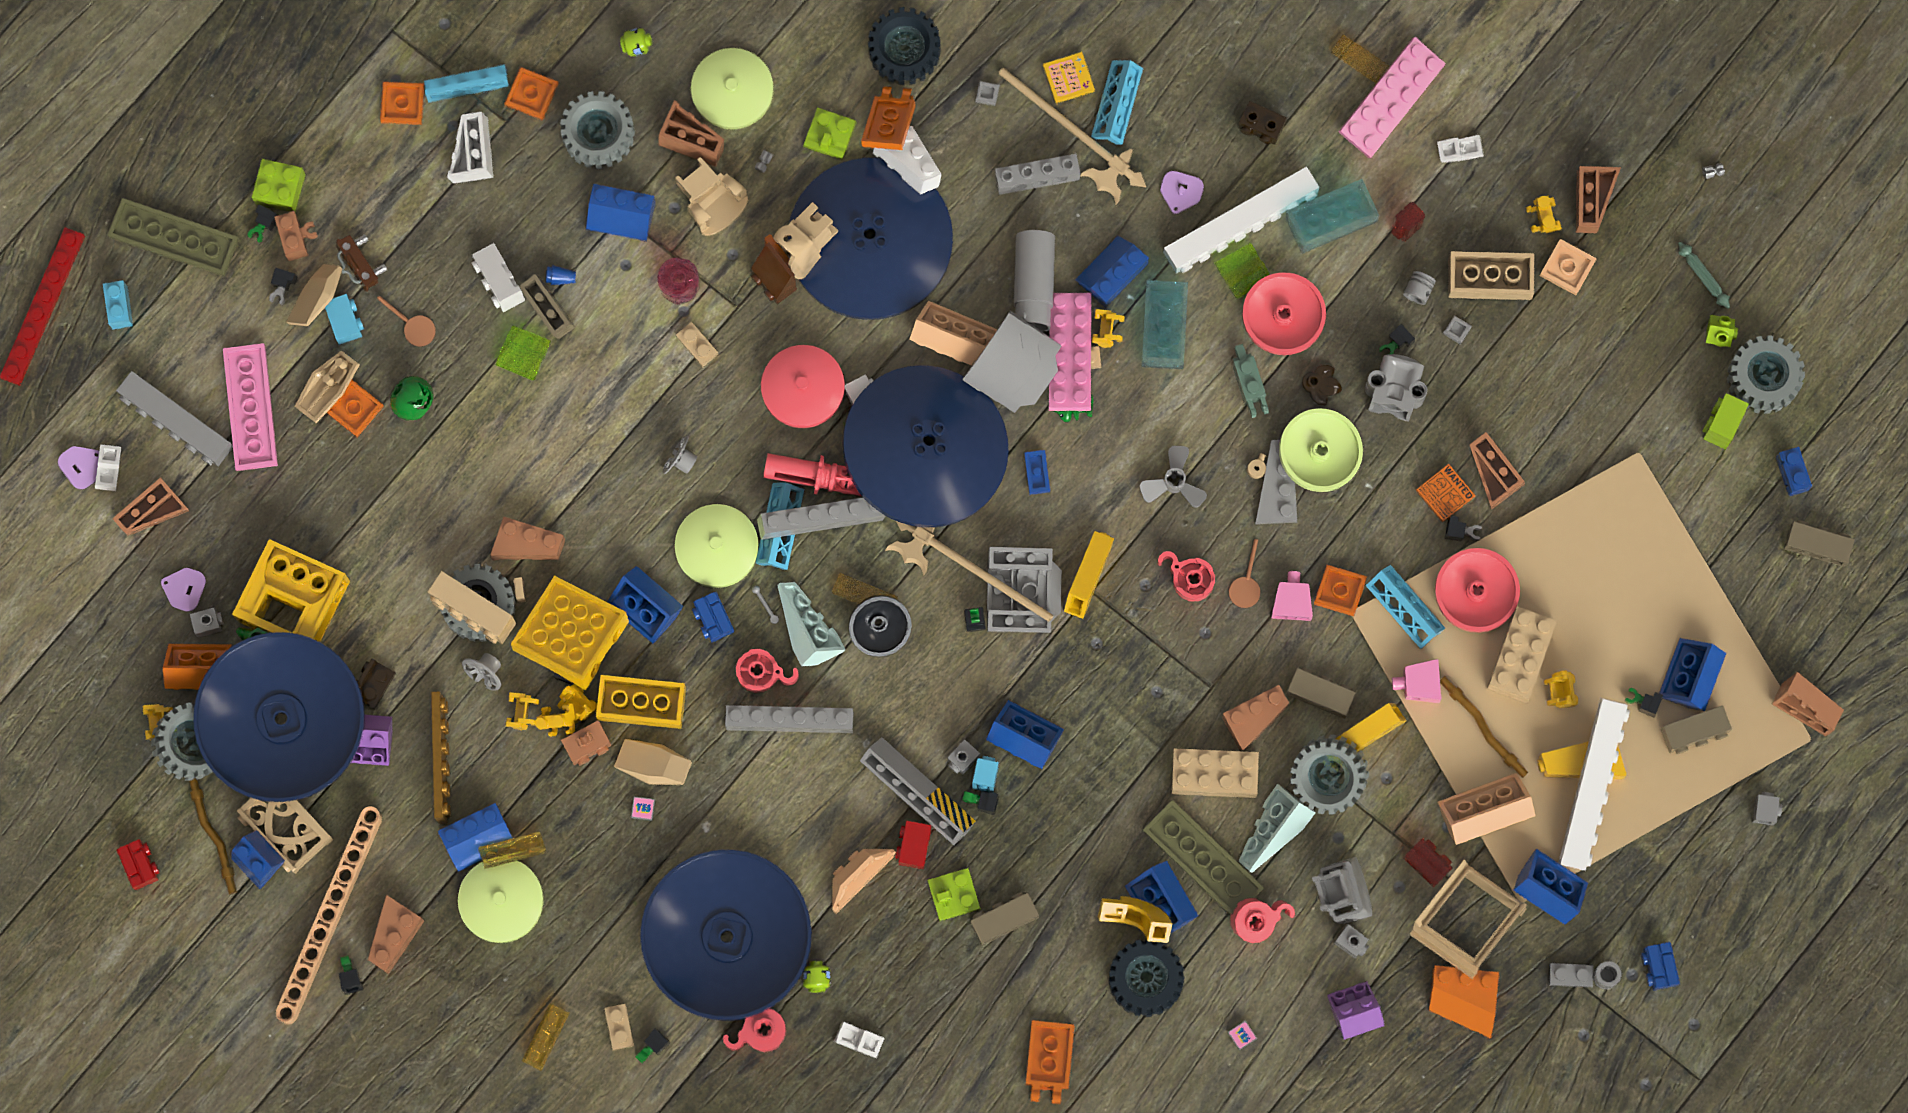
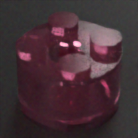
(683, 270)

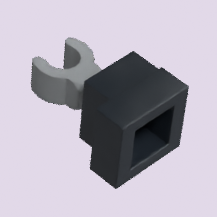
(282, 280)
(1456, 530)

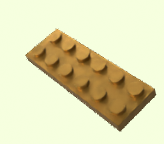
(440, 750)

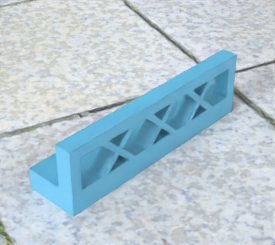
(466, 83)
(1121, 101)
(768, 548)
(1410, 601)

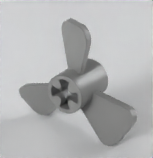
(1154, 488)

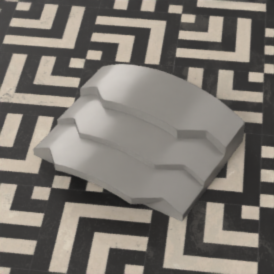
(1015, 364)
(1030, 574)

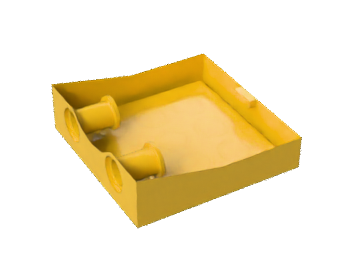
(570, 632)

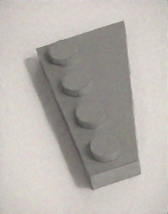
(1278, 492)

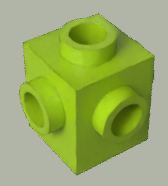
(1721, 331)

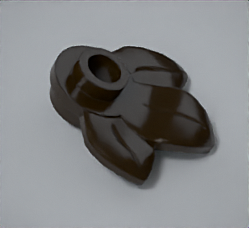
(1324, 386)

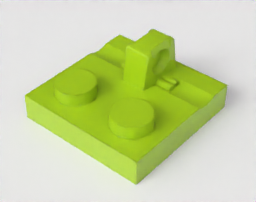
(829, 133)
(953, 894)

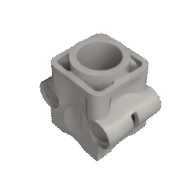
(1397, 382)

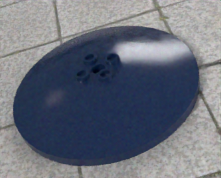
(895, 267)
(901, 472)
(240, 707)
(718, 895)

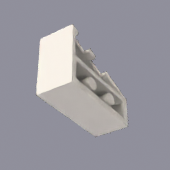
(473, 150)
(912, 163)
(497, 278)

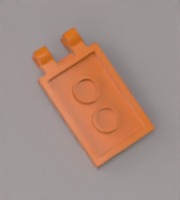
(889, 120)
(1049, 1058)

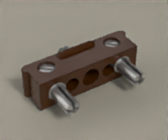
(357, 263)

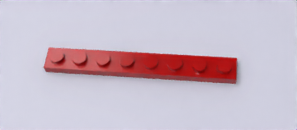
(42, 306)

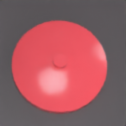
(1284, 313)
(802, 386)
(1477, 590)

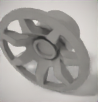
(682, 458)
(485, 668)

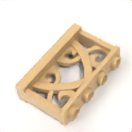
(312, 831)

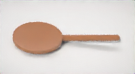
(418, 329)
(1244, 590)

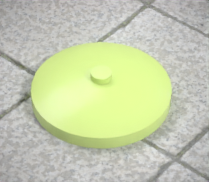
(732, 88)
(1320, 450)
(716, 545)
(500, 901)

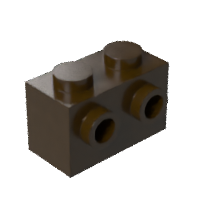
(1261, 123)

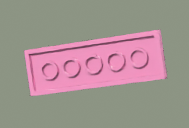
(1391, 97)
(1072, 329)
(250, 407)

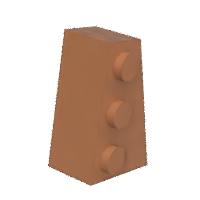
(690, 137)
(1593, 193)
(1495, 470)
(150, 508)
(525, 541)
(1808, 704)
(1254, 716)
(393, 934)

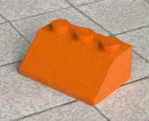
(188, 664)

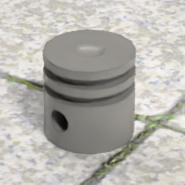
(1419, 287)
(1607, 975)

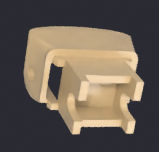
(713, 202)
(808, 237)

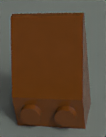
(773, 275)

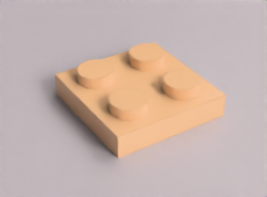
(1568, 267)

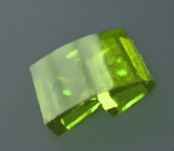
(1242, 269)
(523, 352)

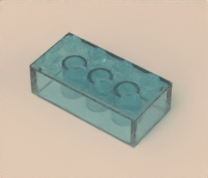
(1332, 216)
(1164, 324)

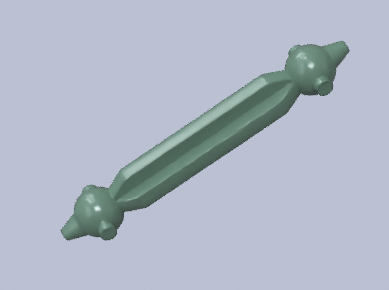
(1704, 275)

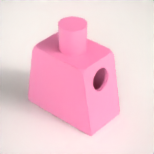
(1293, 599)
(1420, 682)

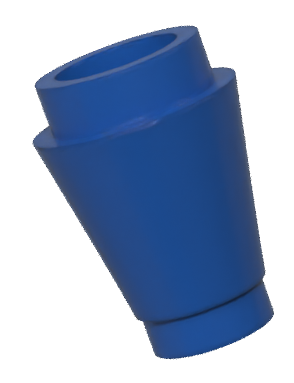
(558, 275)

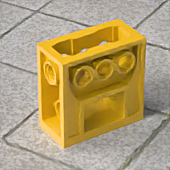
(270, 583)

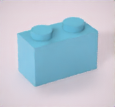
(117, 304)
(343, 319)
(985, 774)

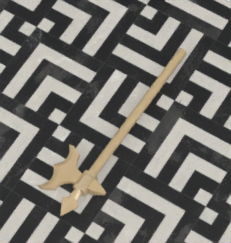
(1106, 179)
(913, 553)

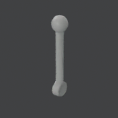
(774, 619)

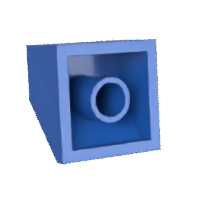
(256, 858)

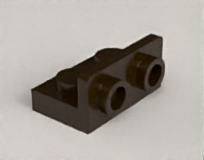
(374, 682)

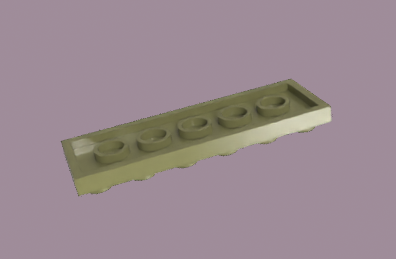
(173, 237)
(1202, 857)

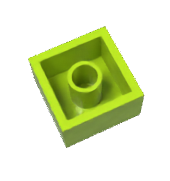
(278, 185)
(1726, 420)

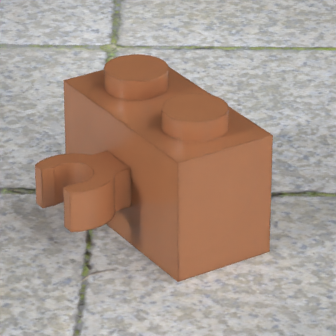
(293, 235)
(586, 743)

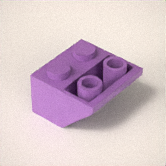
(376, 741)
(1355, 1010)

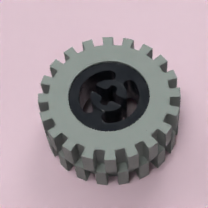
(485, 579)

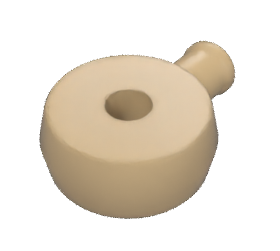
(1259, 463)

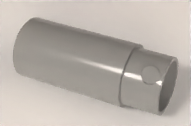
(1034, 277)

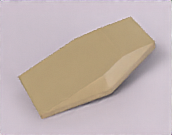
(315, 295)
(326, 386)
(652, 763)

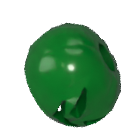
(410, 395)

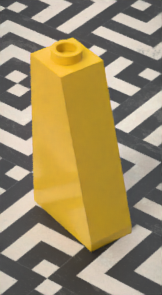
(1088, 574)
(1374, 726)
(1569, 762)

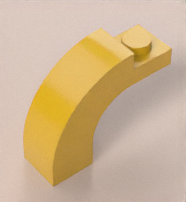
(1139, 913)

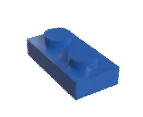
(1037, 472)

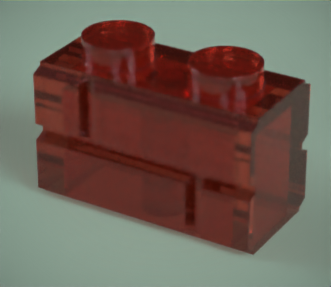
(1407, 222)
(1428, 862)

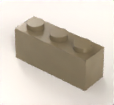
(547, 306)
(1819, 543)
(1321, 692)
(1696, 730)
(1004, 918)

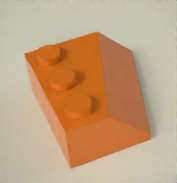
(1465, 999)

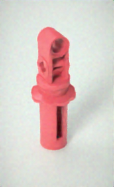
(809, 473)

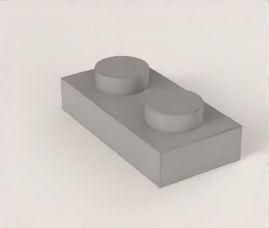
(1571, 975)

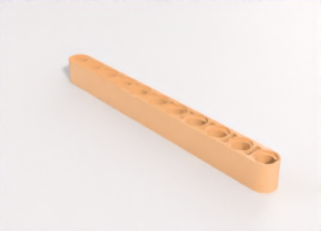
(329, 925)

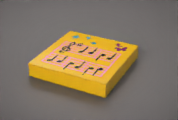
(1068, 77)

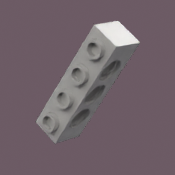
(1037, 174)

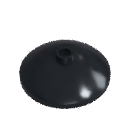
(880, 638)

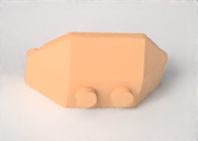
(857, 874)

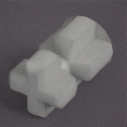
(765, 157)
(1709, 171)

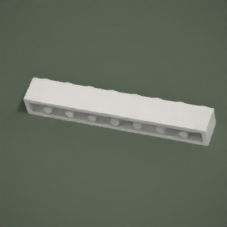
(1241, 220)
(1593, 783)

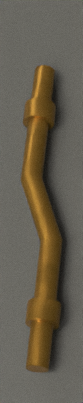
(1509, 759)
(227, 872)

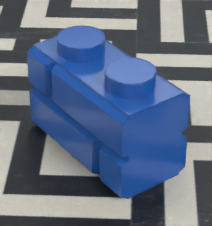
(1793, 471)
(713, 617)
(1660, 966)

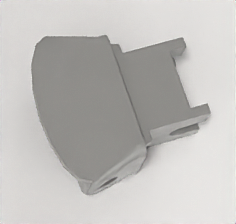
(1343, 889)

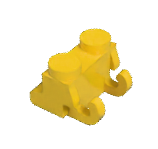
(1545, 215)
(1106, 328)
(1562, 689)
(582, 705)
(521, 711)
(154, 714)
(556, 721)

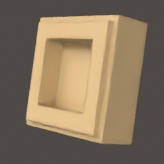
(519, 589)

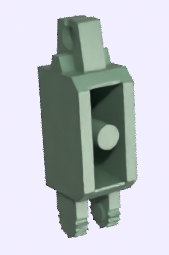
(1249, 380)

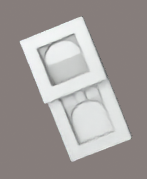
(1460, 149)
(108, 467)
(859, 1039)

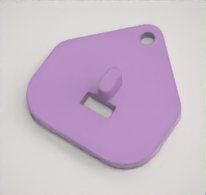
(1180, 197)
(85, 462)
(178, 586)

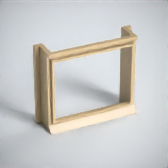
(1447, 949)

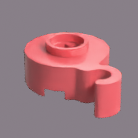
(1183, 570)
(770, 673)
(1265, 918)
(751, 1035)

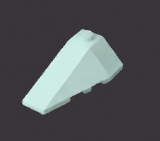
(808, 633)
(1279, 823)

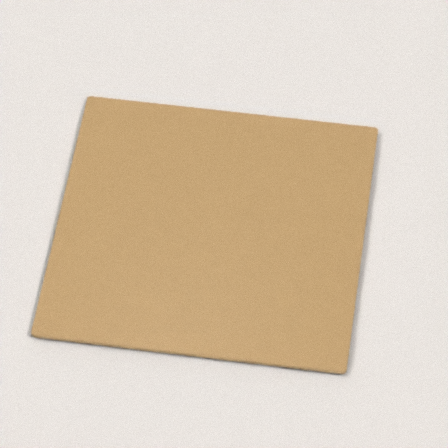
(1623, 593)

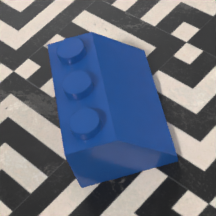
(620, 212)
(1112, 270)
(646, 604)
(1692, 674)
(1024, 734)
(473, 832)
(1551, 887)
(1164, 891)

